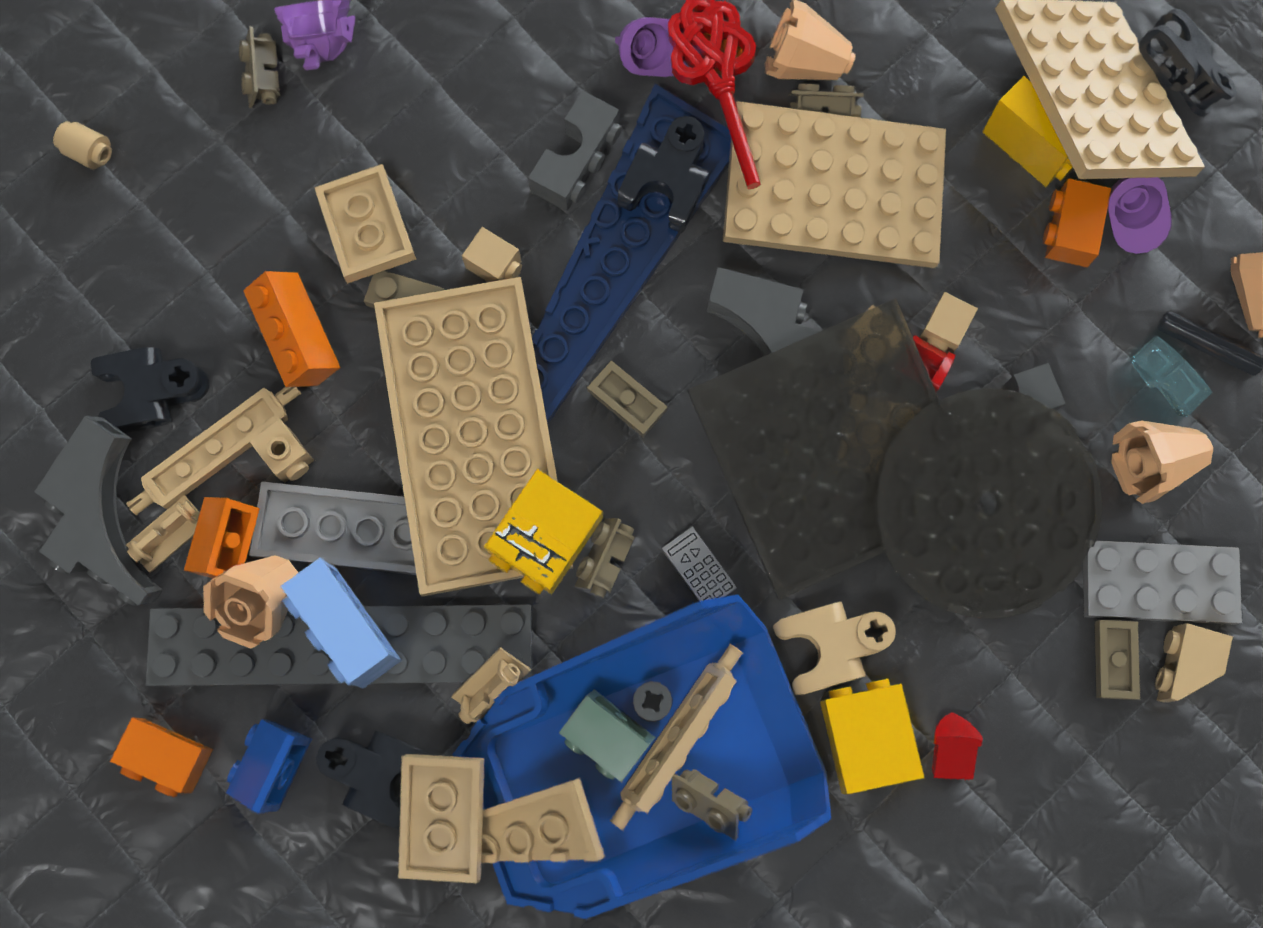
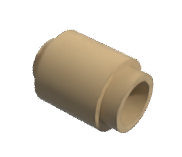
(82, 144)

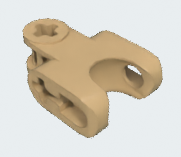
(838, 644)

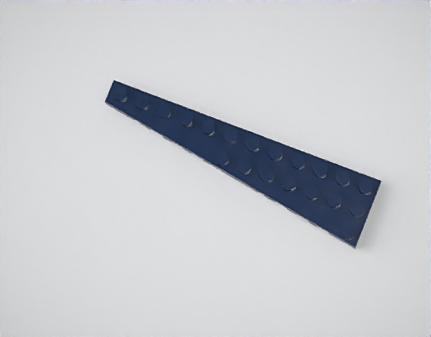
(616, 254)

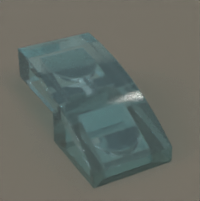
(1170, 373)

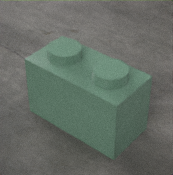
(606, 736)

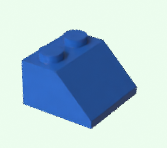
(267, 766)

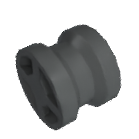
(650, 706)

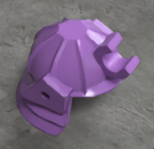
(316, 29)

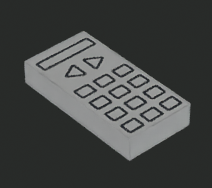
(698, 566)

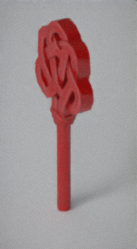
(692, 46)

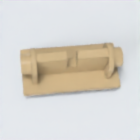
(164, 534)
(487, 683)

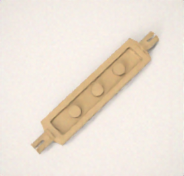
(212, 449)
(678, 738)

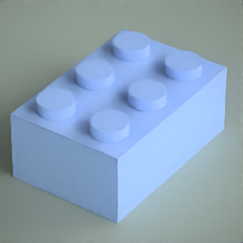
(339, 624)

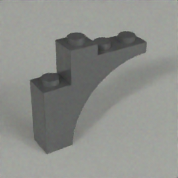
(760, 309)
(89, 533)

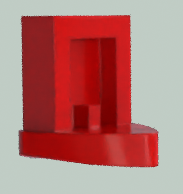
(935, 361)
(955, 748)

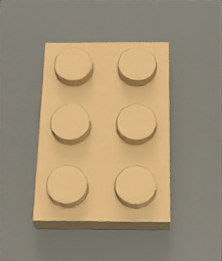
(364, 223)
(441, 818)

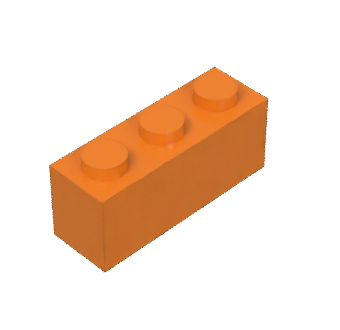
(291, 329)

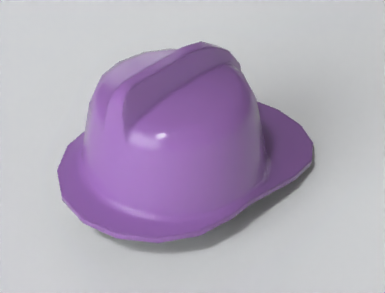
(646, 47)
(1139, 213)

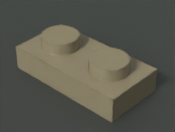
(391, 286)
(627, 398)
(1117, 660)

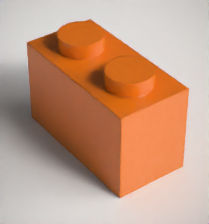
(1076, 222)
(221, 536)
(160, 756)

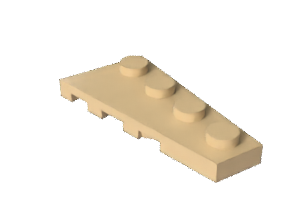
(541, 827)

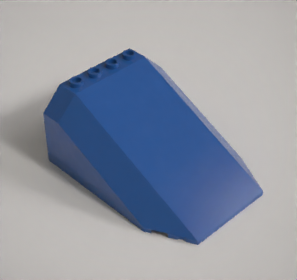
(751, 747)

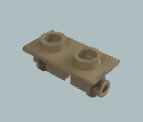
(257, 54)
(838, 102)
(608, 542)
(694, 795)

